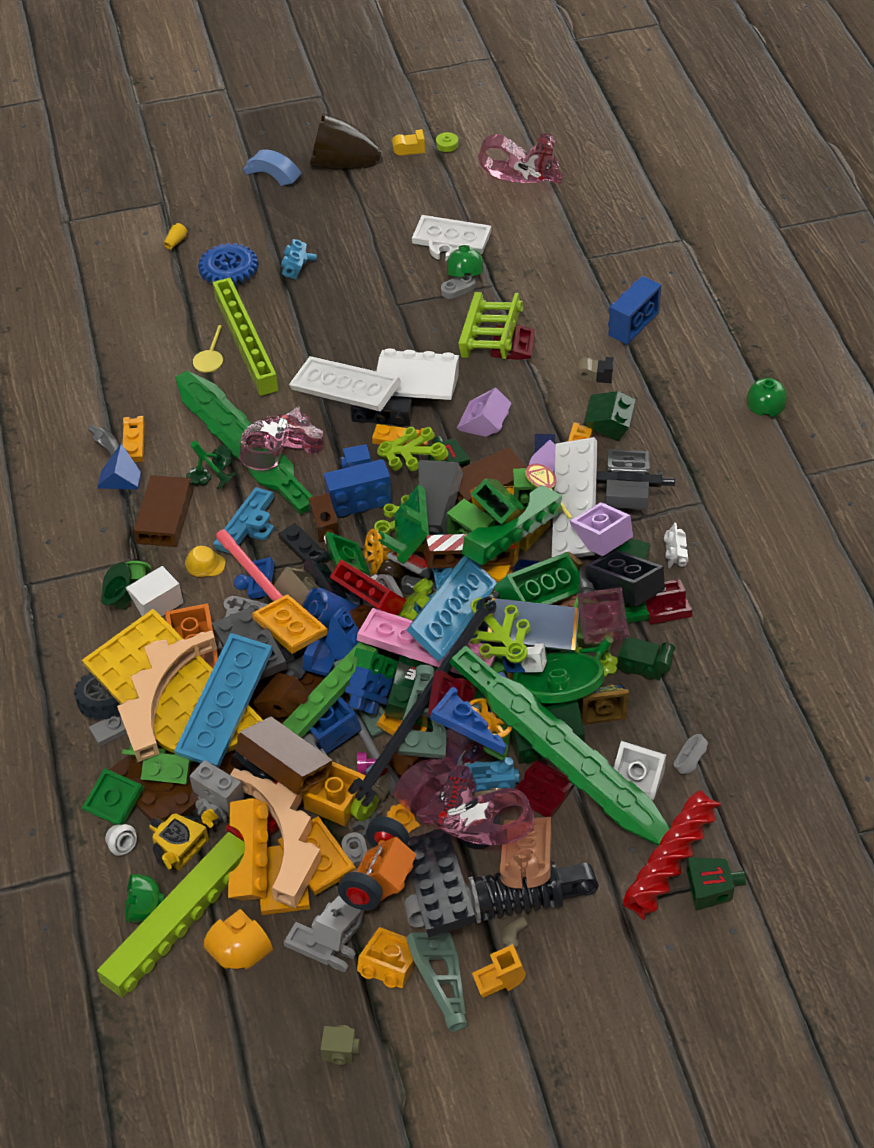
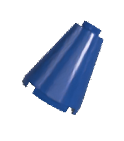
(324, 604)

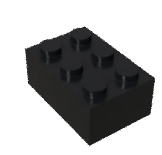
(635, 575)

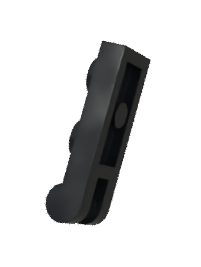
(302, 544)
(322, 577)

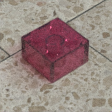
(603, 615)

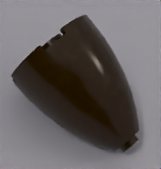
(343, 146)

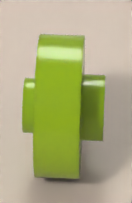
(447, 142)
(362, 813)

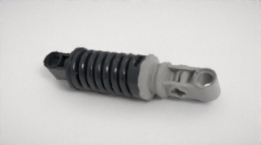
(491, 895)

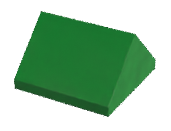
(347, 550)

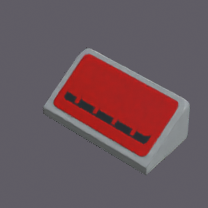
(414, 563)

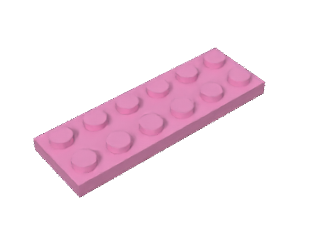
(390, 633)

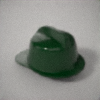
(114, 586)

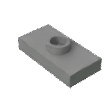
(108, 730)

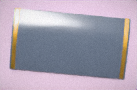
(549, 624)

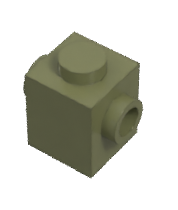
(339, 1044)

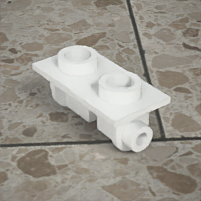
(675, 547)

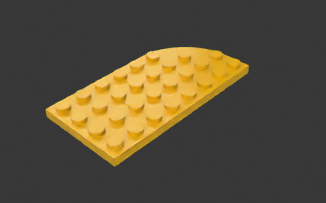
(126, 656)

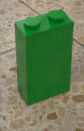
(498, 501)

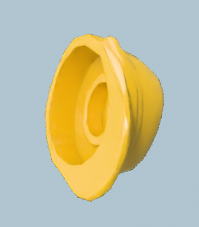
(204, 562)

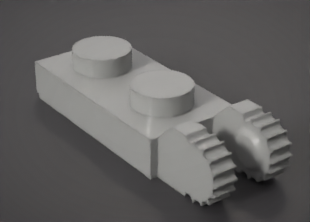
(301, 941)

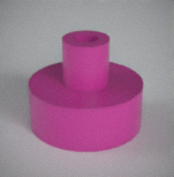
(363, 763)

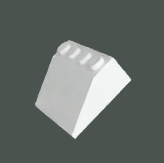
(421, 373)

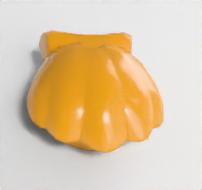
(403, 816)

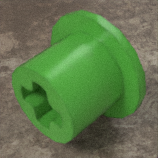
(138, 570)

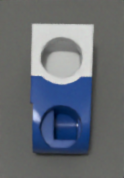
(534, 661)

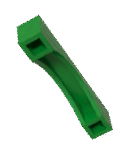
(488, 542)

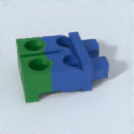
(370, 681)

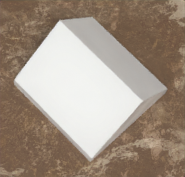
(156, 591)
(641, 767)

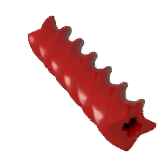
(666, 858)

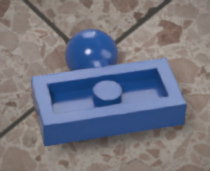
(244, 582)

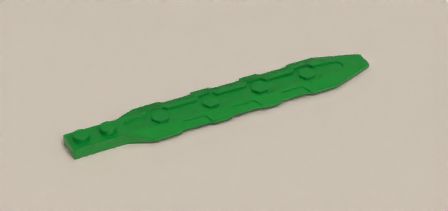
(228, 425)
(562, 747)

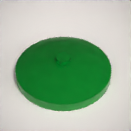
(564, 678)

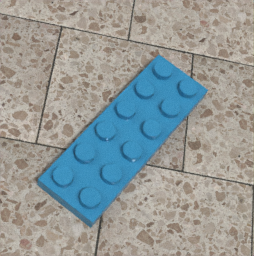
(450, 607)
(224, 700)

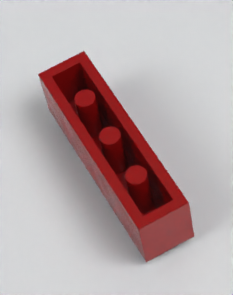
(367, 588)

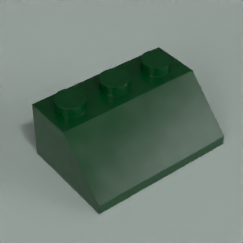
(566, 711)

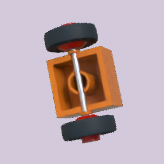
(382, 867)

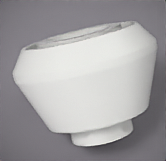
(121, 839)

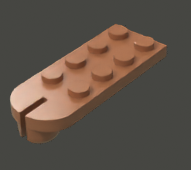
(528, 856)

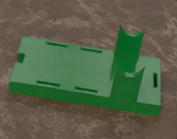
(410, 525)

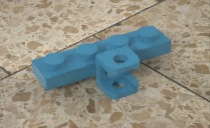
(250, 519)

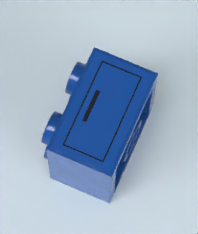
(335, 726)

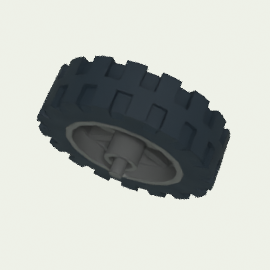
(86, 693)

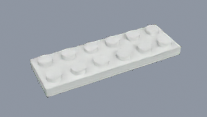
(345, 383)
(577, 484)

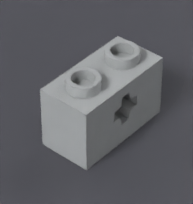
(216, 785)
(336, 924)

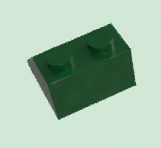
(609, 413)

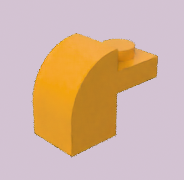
(503, 973)

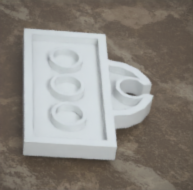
(449, 234)

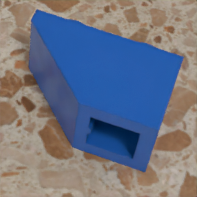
(342, 633)

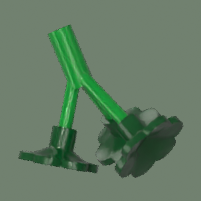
(220, 460)

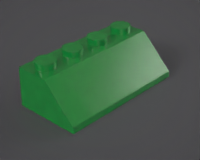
(542, 582)

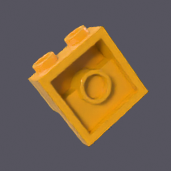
(386, 959)

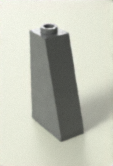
(441, 489)

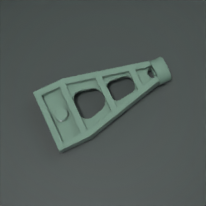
(420, 742)
(440, 948)

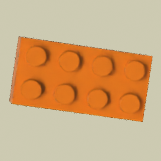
(190, 622)

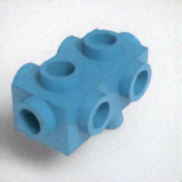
(294, 258)
(494, 774)

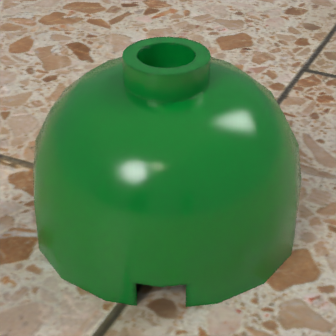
(464, 261)
(767, 397)
(142, 898)

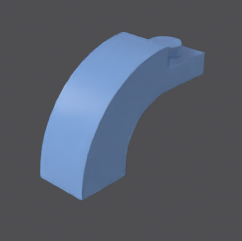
(274, 164)

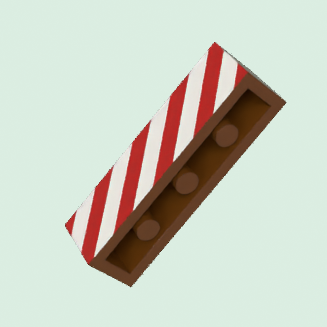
(446, 552)

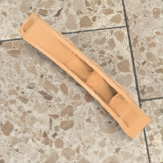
(149, 684)
(299, 858)

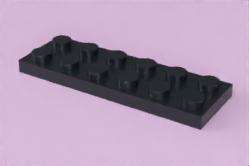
(439, 883)

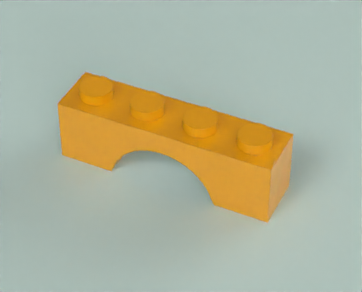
(250, 876)

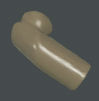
(510, 931)

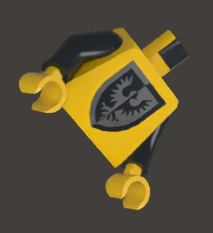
(180, 837)

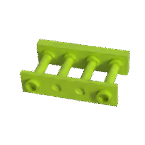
(475, 317)

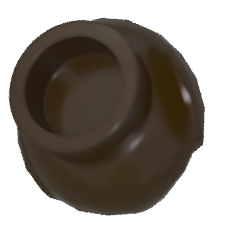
(391, 568)

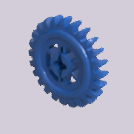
(232, 269)

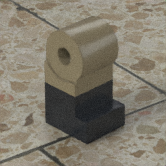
(595, 370)

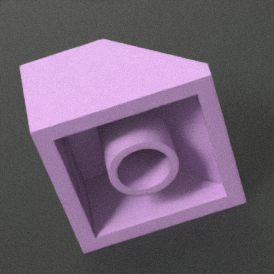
(485, 414)
(603, 528)

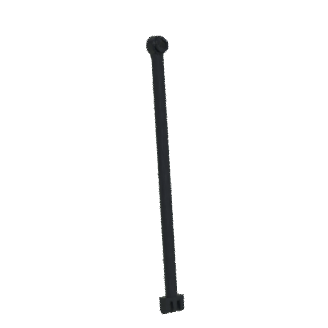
(365, 785)

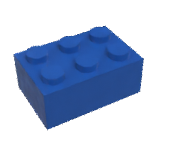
(634, 310)
(359, 488)

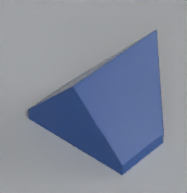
(120, 472)

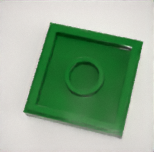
(112, 797)

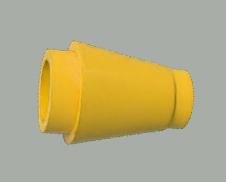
(175, 236)

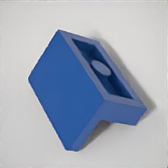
(318, 657)

